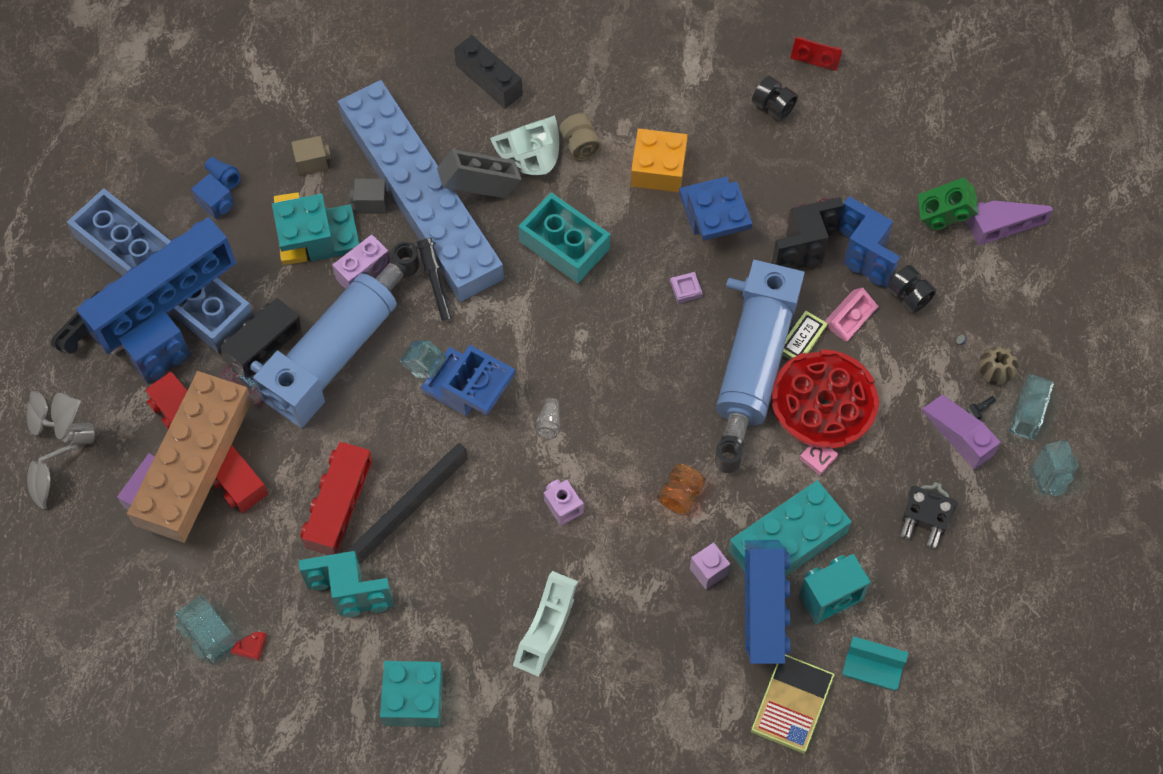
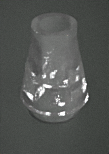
(548, 421)

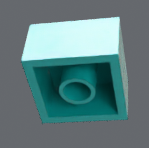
(834, 588)
(411, 694)

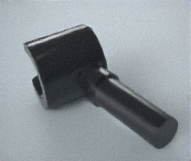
(975, 409)

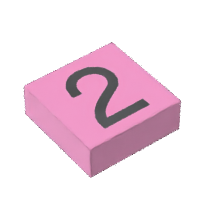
(818, 458)

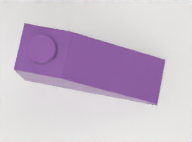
(1004, 219)
(962, 430)

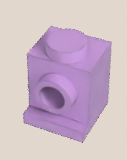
(565, 509)

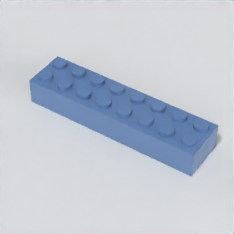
(128, 240)

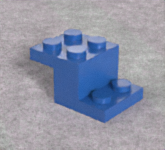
(715, 208)
(867, 242)
(469, 381)

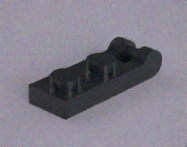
(69, 335)

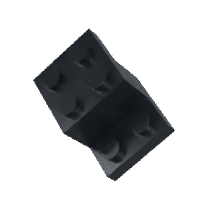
(808, 234)

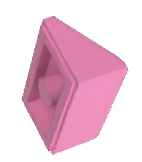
(851, 314)

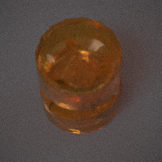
(680, 491)

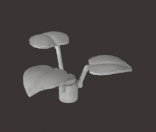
(62, 413)

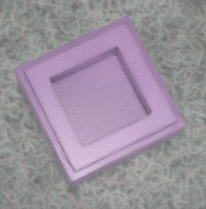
(686, 287)

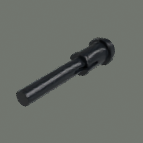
(431, 265)

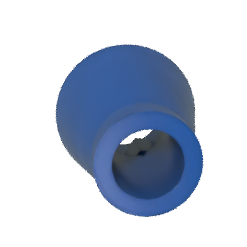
(223, 172)

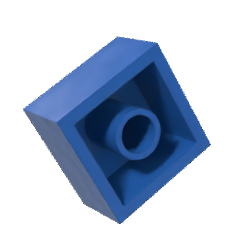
(155, 346)

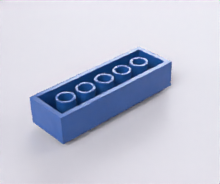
(157, 283)

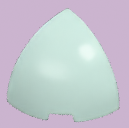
(531, 146)

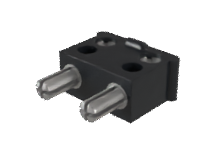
(929, 508)

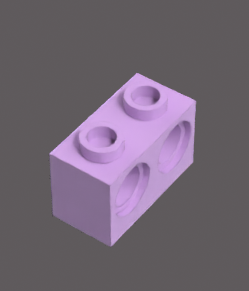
(367, 258)

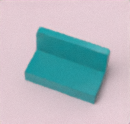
(874, 663)

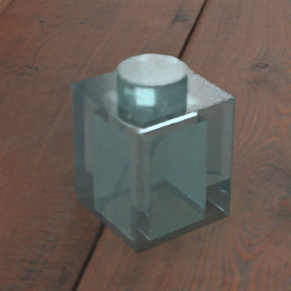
(423, 359)

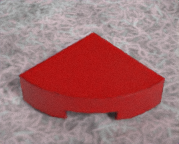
(250, 646)

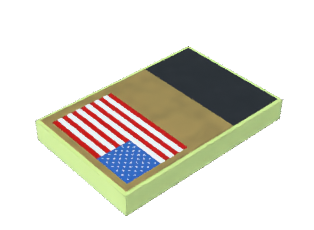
(792, 703)

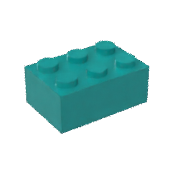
(564, 237)

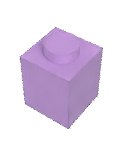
(709, 566)

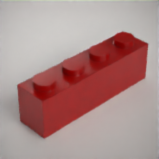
(336, 499)

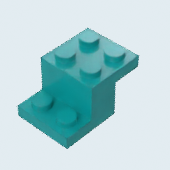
(310, 225)
(346, 583)

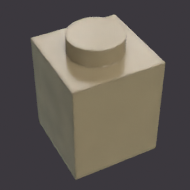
(311, 155)

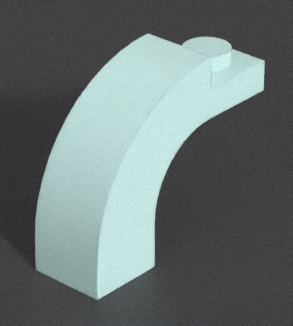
(547, 625)

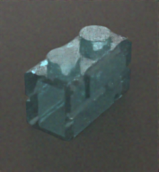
(1031, 406)
(1054, 468)
(205, 629)

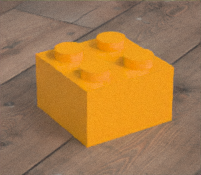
(658, 160)

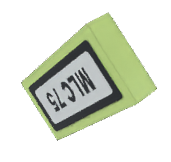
(803, 335)

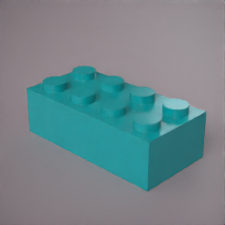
(801, 524)

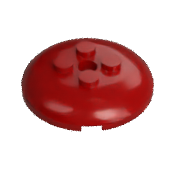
(828, 377)

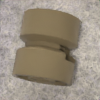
(580, 136)

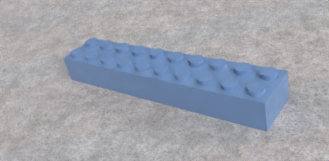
(415, 186)

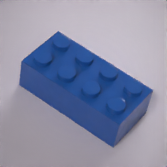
(765, 601)

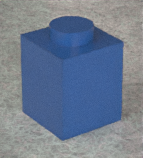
(212, 196)

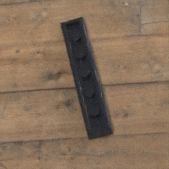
(409, 502)

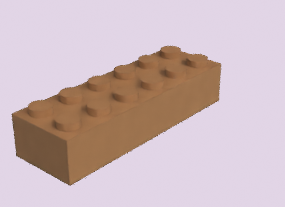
(190, 457)

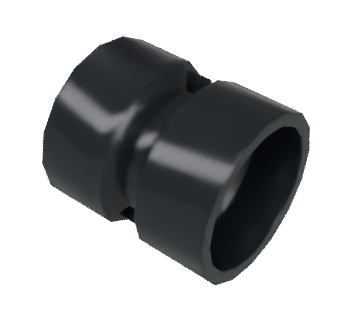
(774, 98)
(905, 282)

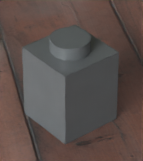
(369, 195)

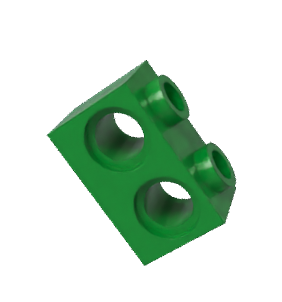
(942, 206)

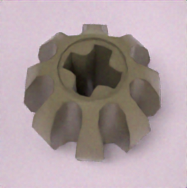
(998, 365)

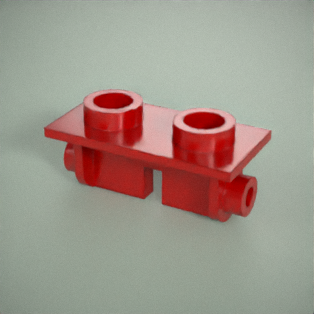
(816, 53)

